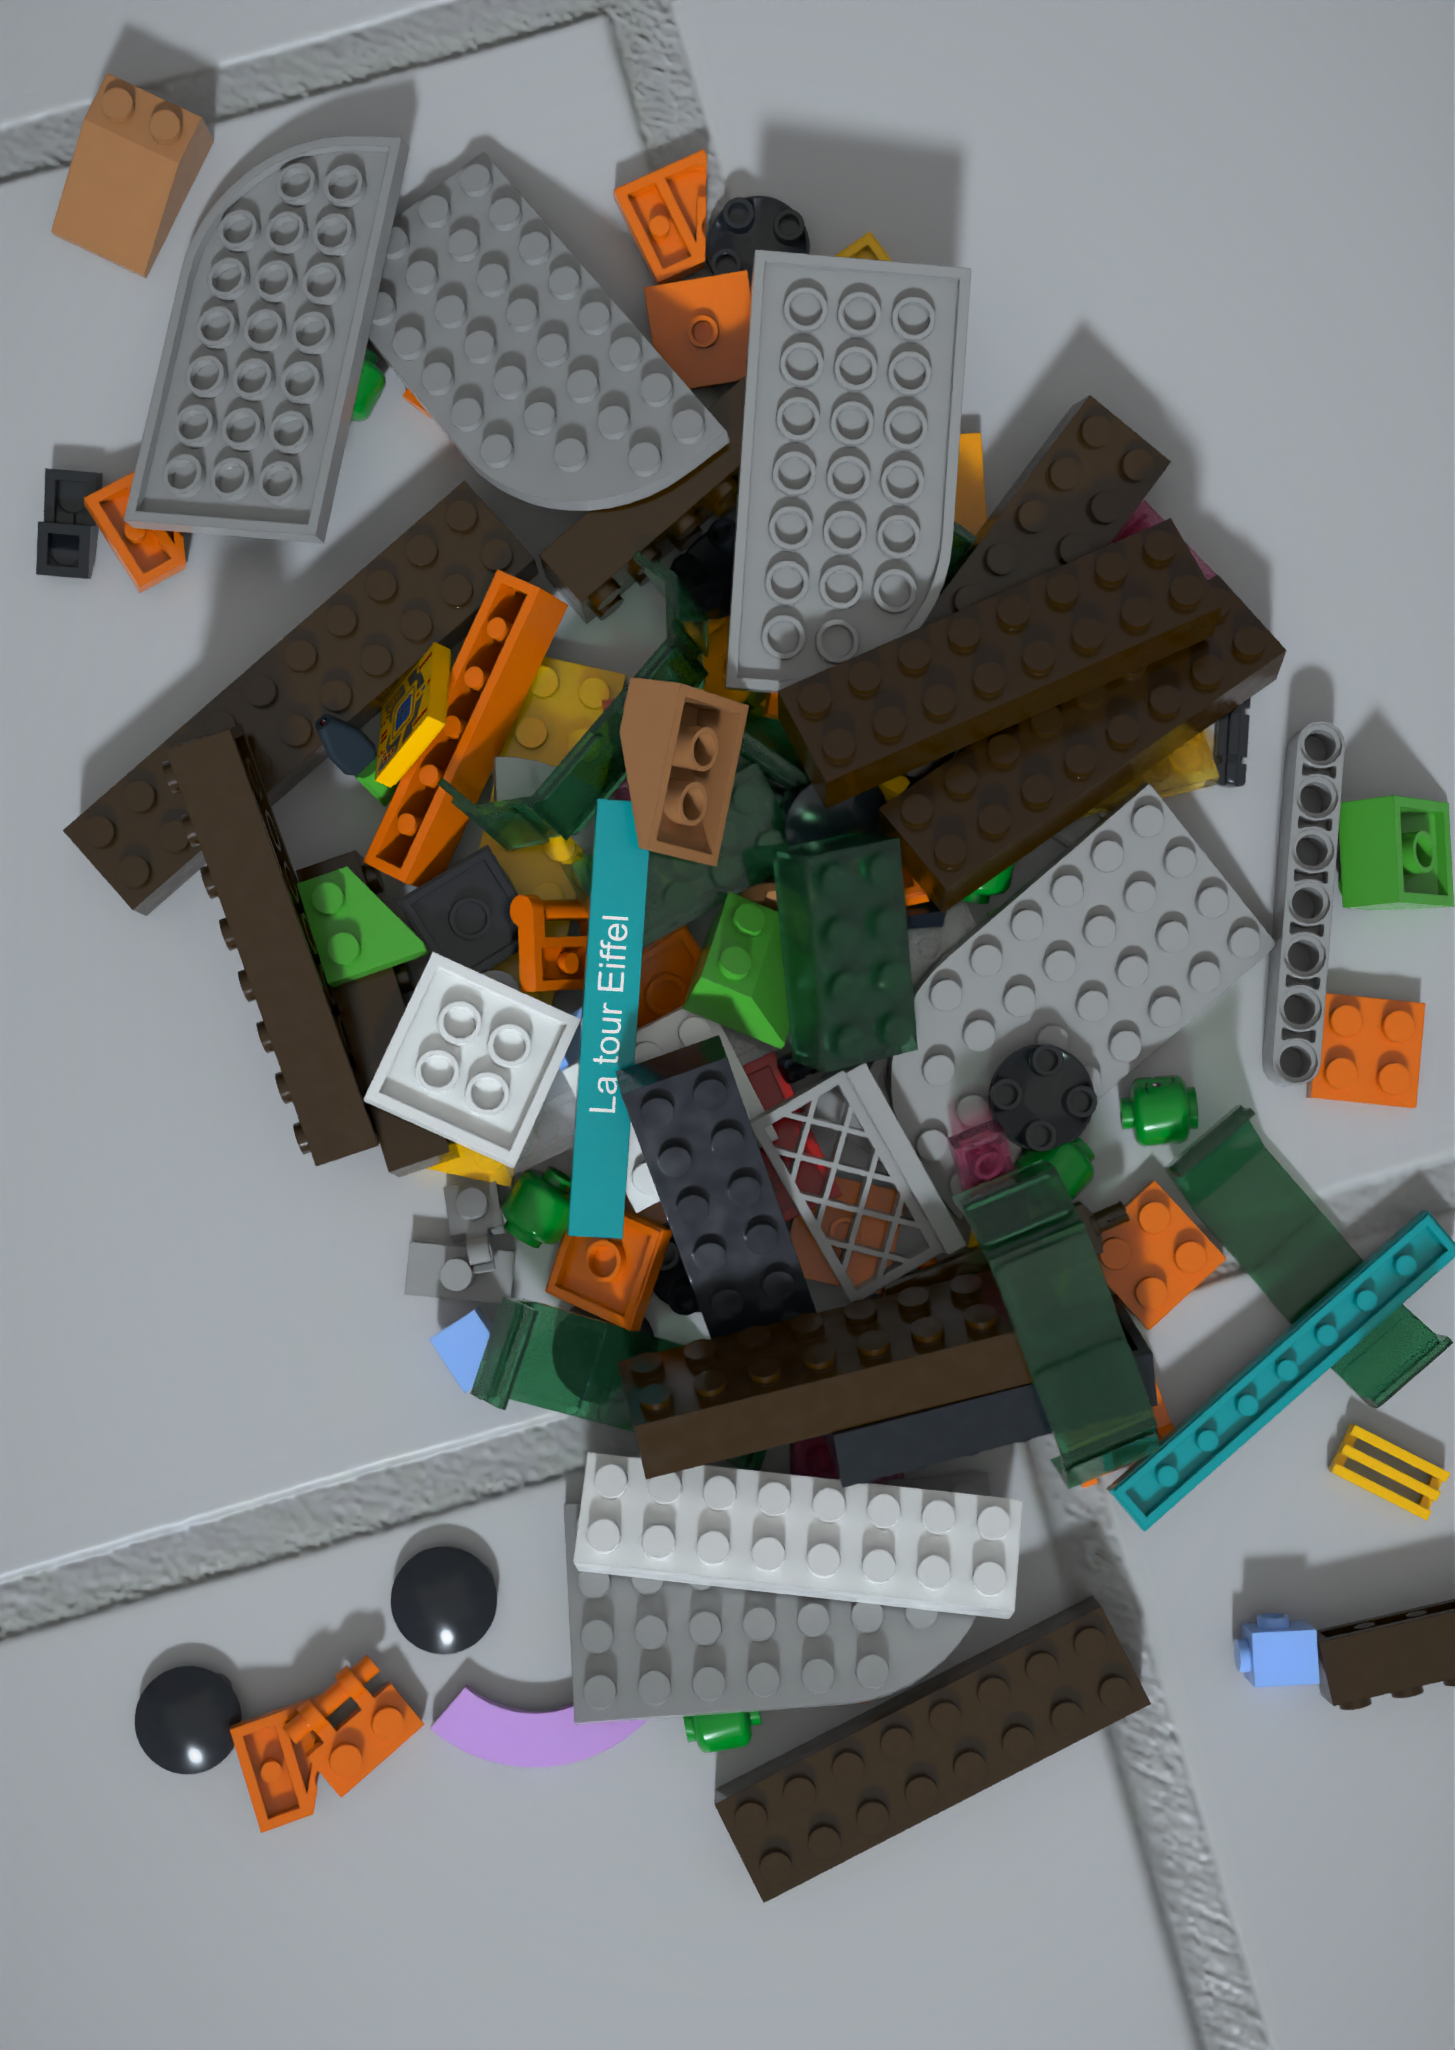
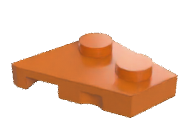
(668, 217)
(144, 553)
(275, 1768)

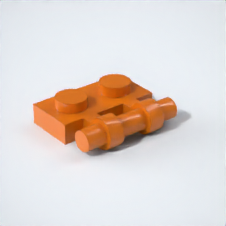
(364, 1736)

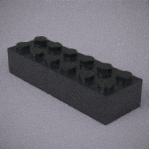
(715, 1188)
(960, 1426)

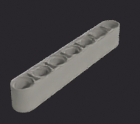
(1318, 883)

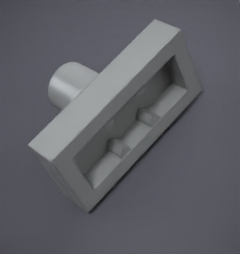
(446, 1273)

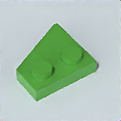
(355, 928)

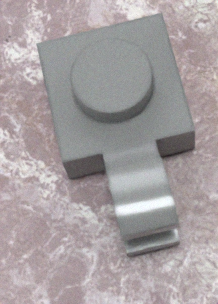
(473, 1217)

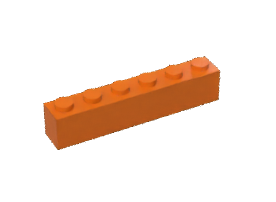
(483, 702)

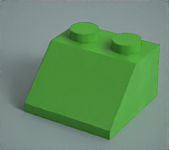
(1395, 854)
(742, 972)

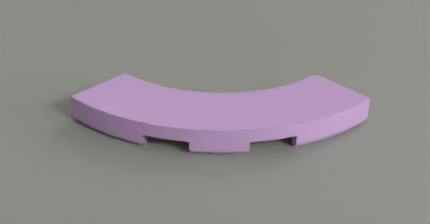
(523, 1736)

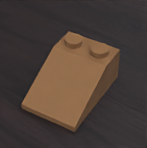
(130, 174)
(680, 766)

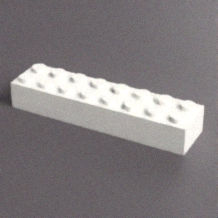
(801, 1536)

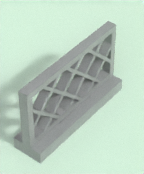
(896, 1156)

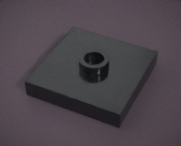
(466, 912)

